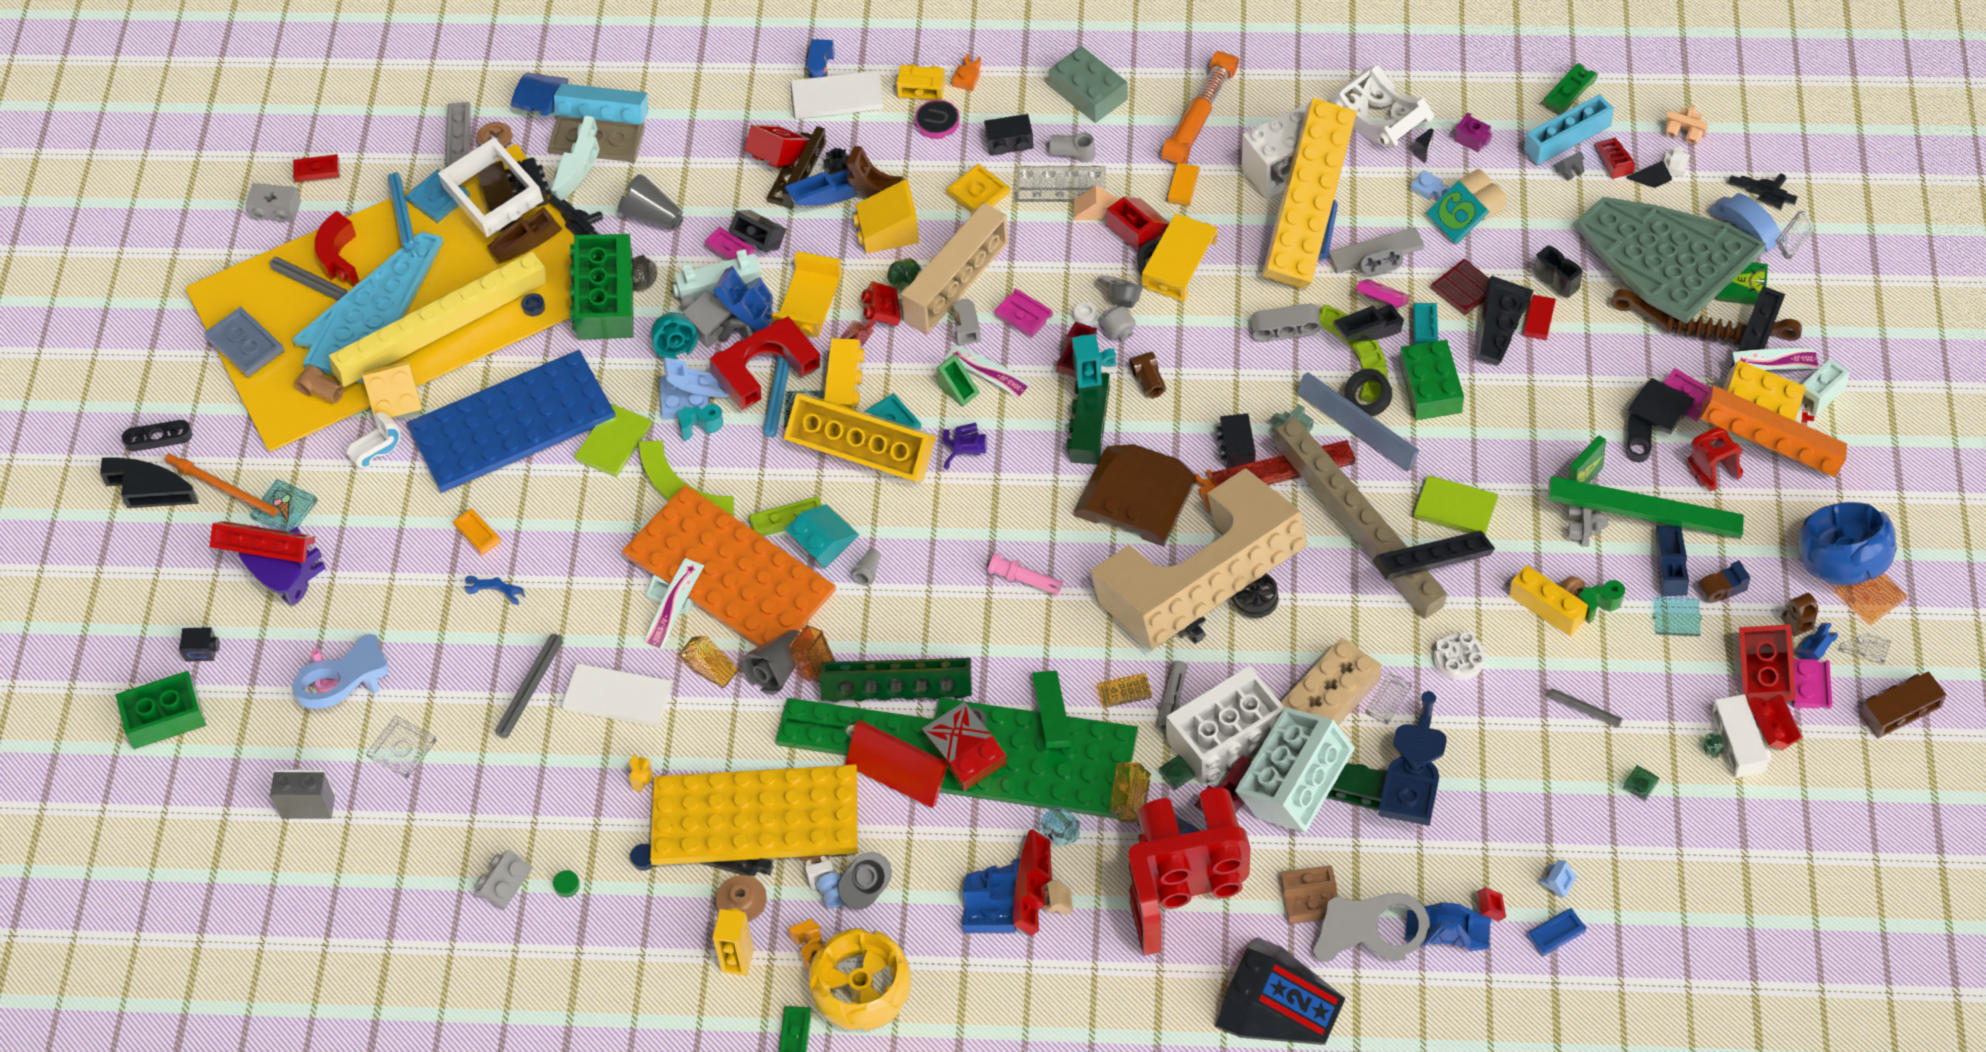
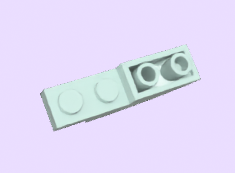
(576, 165)

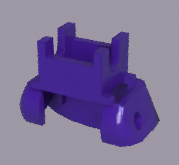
(284, 575)

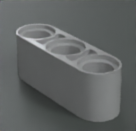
(1286, 322)

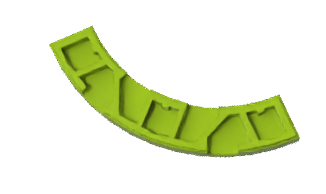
(1368, 352)
(666, 481)

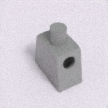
(708, 316)

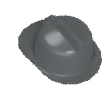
(1122, 291)
(864, 880)

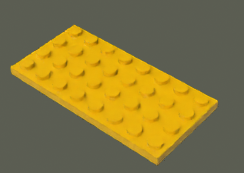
(755, 814)

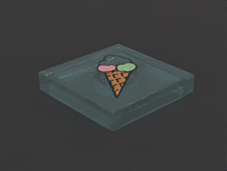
(292, 506)

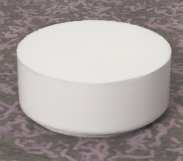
(1085, 313)

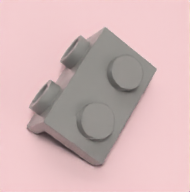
(503, 879)

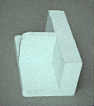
(1826, 385)

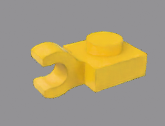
(641, 772)

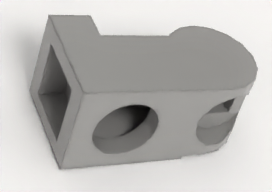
(968, 329)

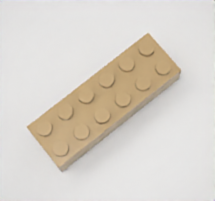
(954, 268)

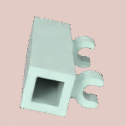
(703, 280)

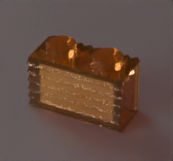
(809, 651)

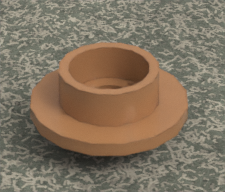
(751, 903)

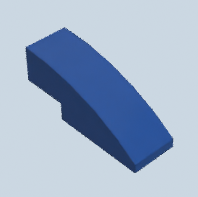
(821, 189)

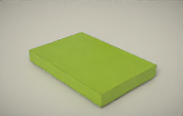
(613, 441)
(1455, 505)

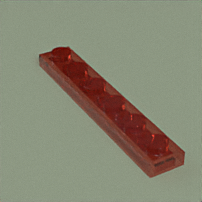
(1280, 469)

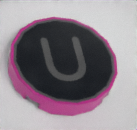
(937, 119)

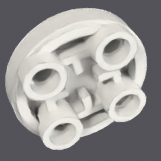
(1459, 656)

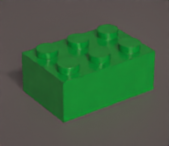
(1431, 380)
(160, 709)

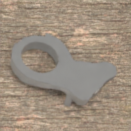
(1356, 922)

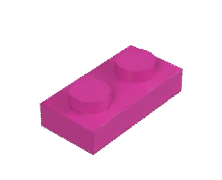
(727, 244)

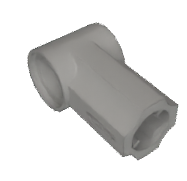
(1080, 146)

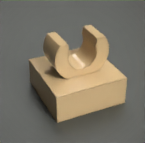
(1059, 898)

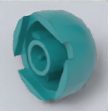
(673, 335)

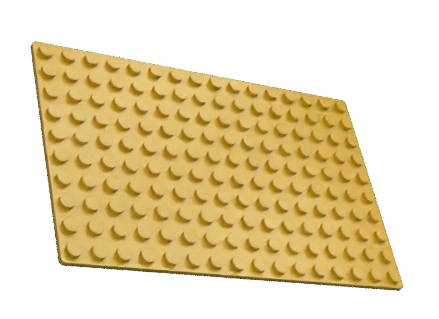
(289, 306)

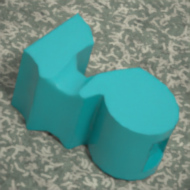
(708, 419)

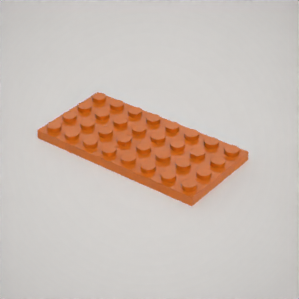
(744, 576)

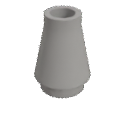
(866, 568)

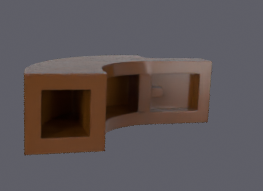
(865, 176)

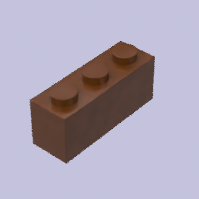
(1903, 704)

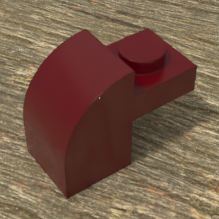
(1065, 363)

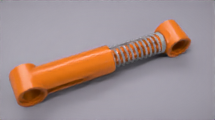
(1179, 145)

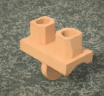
(1686, 121)

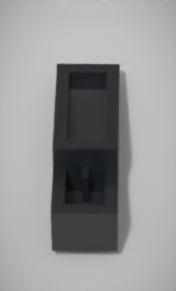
(1370, 324)

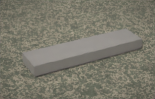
(458, 131)
(1349, 256)

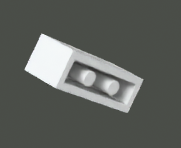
(1741, 736)

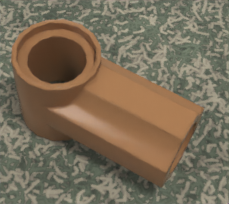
(314, 382)

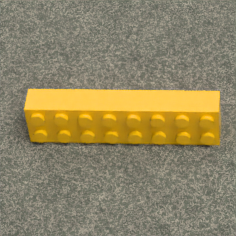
(1309, 193)

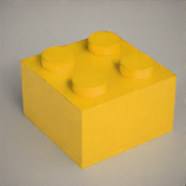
(392, 389)

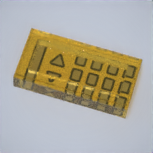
(1124, 690)

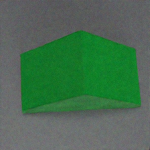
(955, 381)

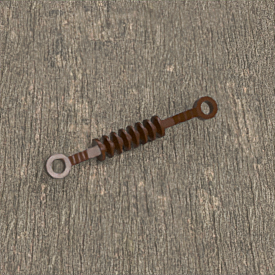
(1667, 321)

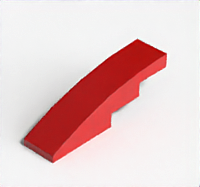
(1032, 876)

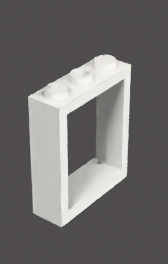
(476, 162)

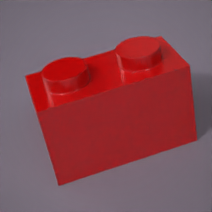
(775, 144)

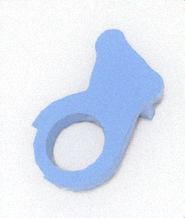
(361, 663)

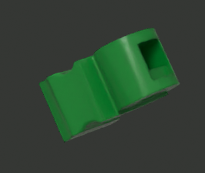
(1607, 597)

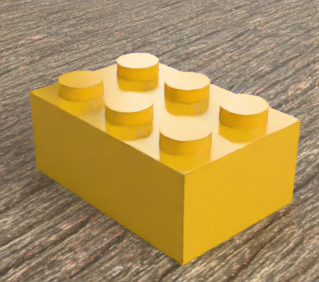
(1765, 389)

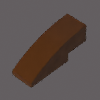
(524, 235)

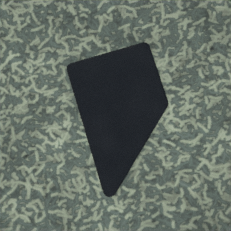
(1652, 176)

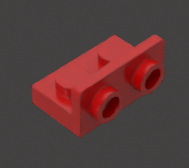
(880, 304)
(1776, 721)

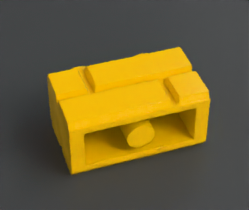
(921, 82)

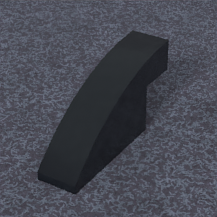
(146, 483)

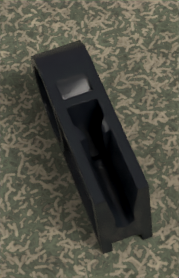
(1638, 434)

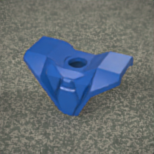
(1466, 926)

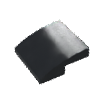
(1661, 405)

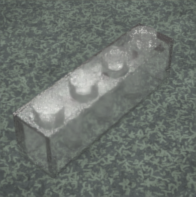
(1056, 182)

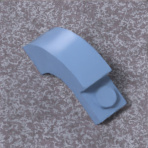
(1748, 217)

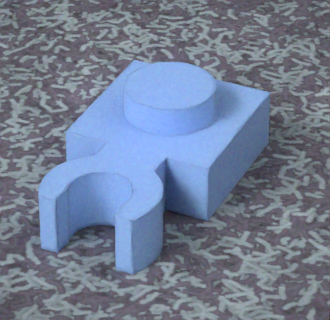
(1429, 186)

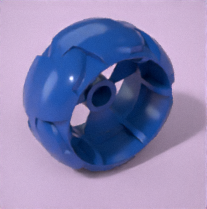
(1862, 540)

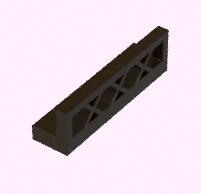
(802, 169)

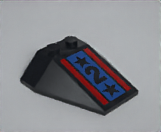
(1278, 999)

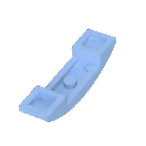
(692, 380)

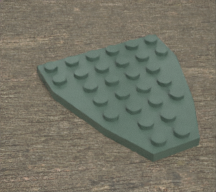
(1668, 254)

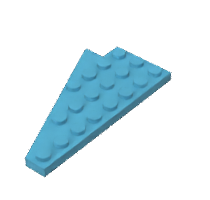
(371, 304)

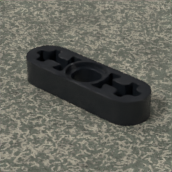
(148, 430)

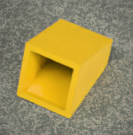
(887, 219)

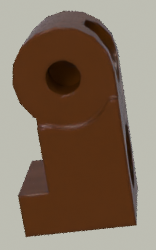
(1801, 611)

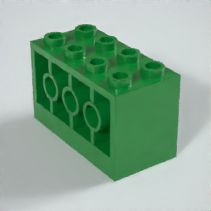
(602, 286)

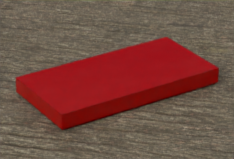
(896, 763)

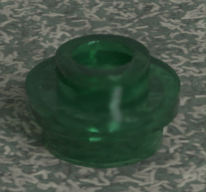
(1713, 745)

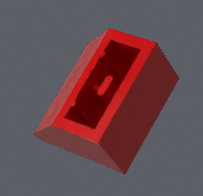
(1135, 221)

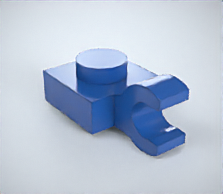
(1816, 645)

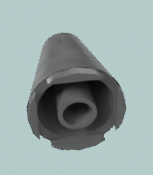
(649, 204)
(771, 663)

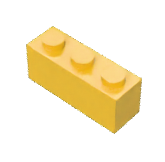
(844, 372)
(1548, 600)
(733, 941)

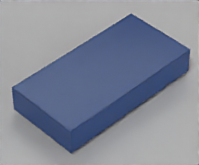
(1556, 932)

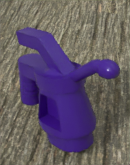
(968, 444)

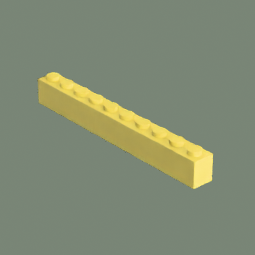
(438, 318)

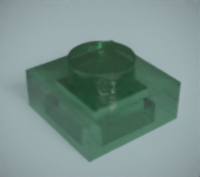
(1176, 772)
(1641, 782)

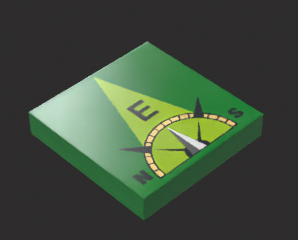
(1746, 285)
(1589, 462)

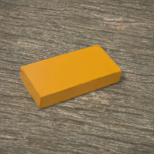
(1183, 184)
(476, 531)

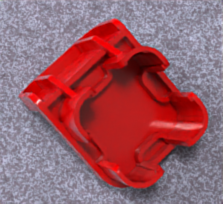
(1176, 866)

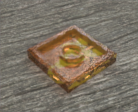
(1872, 598)

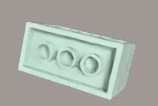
(1295, 769)

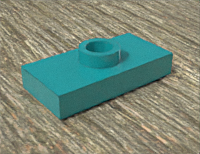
(1425, 322)

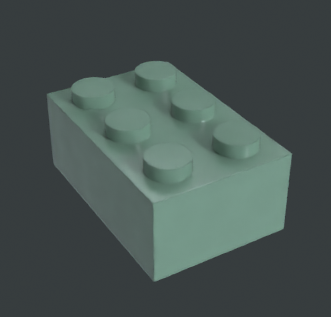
(1088, 84)

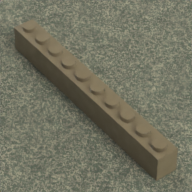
(1354, 511)

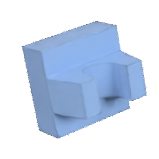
(1560, 878)

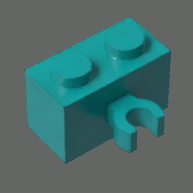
(1088, 360)

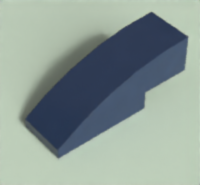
(1672, 561)

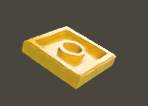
(976, 188)

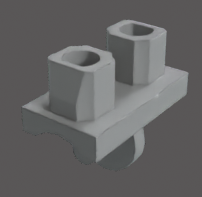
(1582, 530)

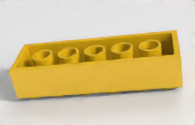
(860, 437)

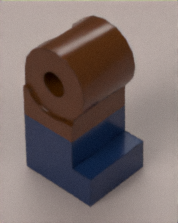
(1725, 583)

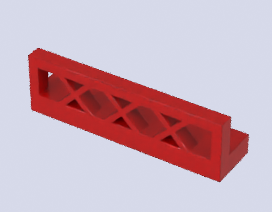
(260, 541)

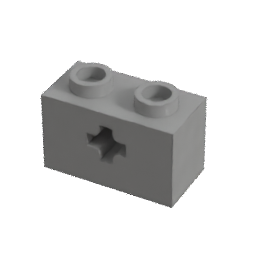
(273, 202)

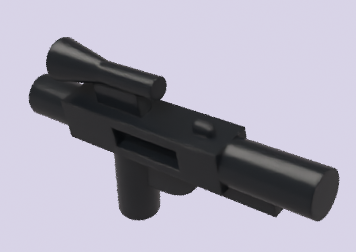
(1767, 189)
(580, 220)

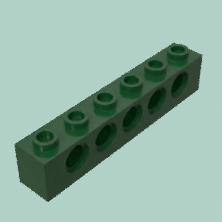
(907, 671)

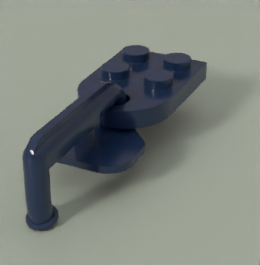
(1412, 777)

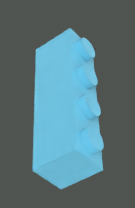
(601, 103)
(1568, 129)

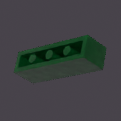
(1089, 422)
(1359, 786)

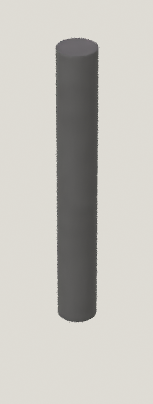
(1585, 707)

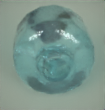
(1060, 826)

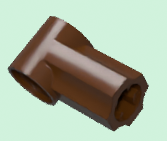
(1147, 370)

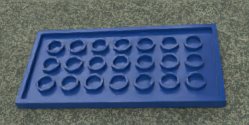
(510, 420)

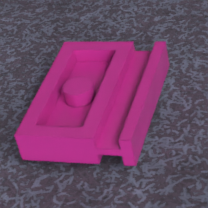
(1379, 291)
(1023, 312)
(1691, 387)
(1812, 684)

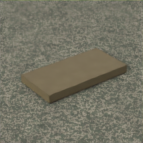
(615, 139)

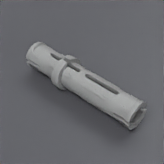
(1173, 692)

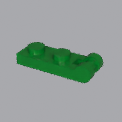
(1570, 88)

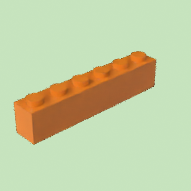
(1774, 431)

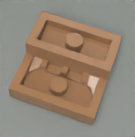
(1308, 892)

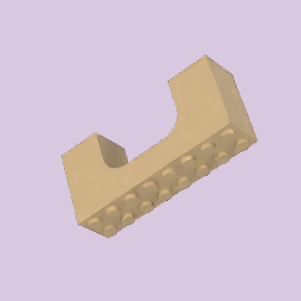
(1160, 601)

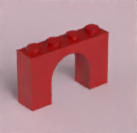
(779, 338)

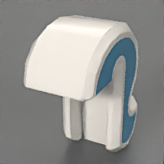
(376, 443)

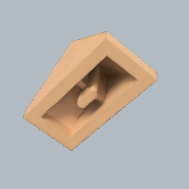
(1093, 204)

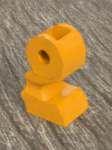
(807, 932)

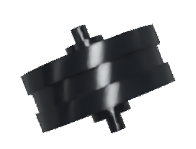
(1261, 605)

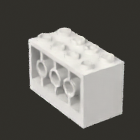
(1270, 151)
(1223, 724)

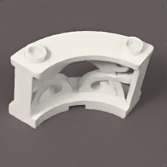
(1384, 132)

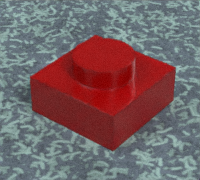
(1491, 904)

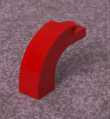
(329, 241)

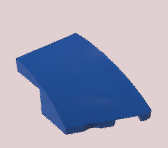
(536, 92)
(747, 301)
(990, 899)

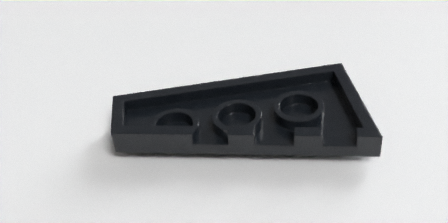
(1500, 318)

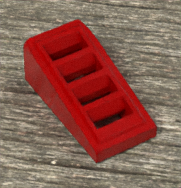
(1615, 170)

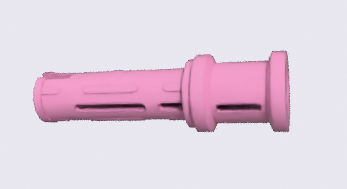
(1014, 571)

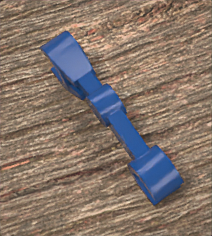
(496, 584)

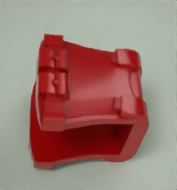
(1704, 457)

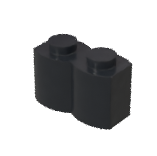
(1557, 271)

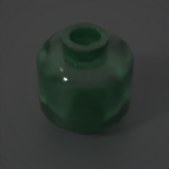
(903, 273)

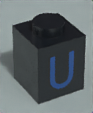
(199, 644)

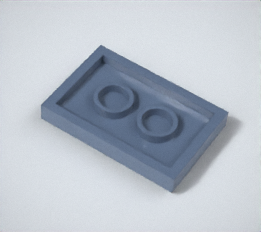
(244, 342)

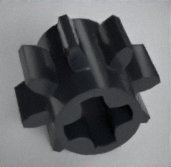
(836, 160)

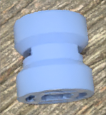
(829, 887)

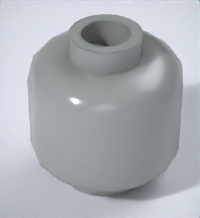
(1118, 322)

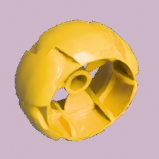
(868, 1007)

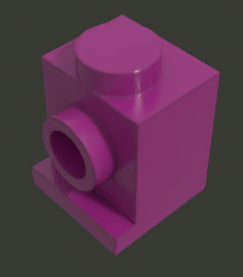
(1473, 133)

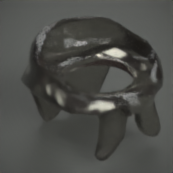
(645, 271)

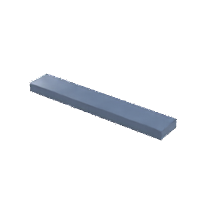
(1358, 421)

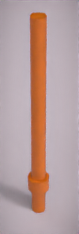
(187, 467)

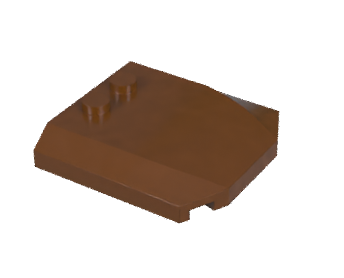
(1137, 491)

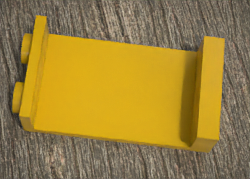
(1178, 256)
(811, 292)

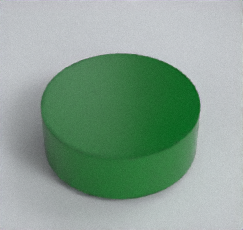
(566, 883)

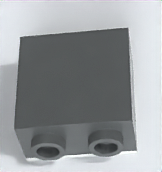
(302, 794)

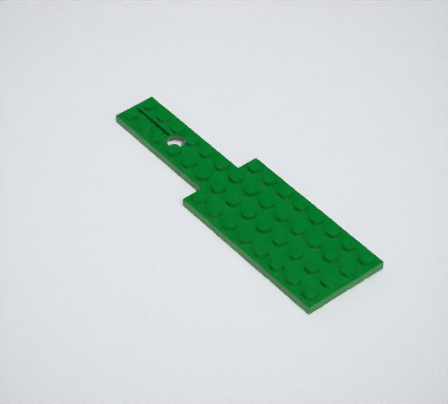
(1051, 778)

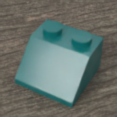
(821, 534)

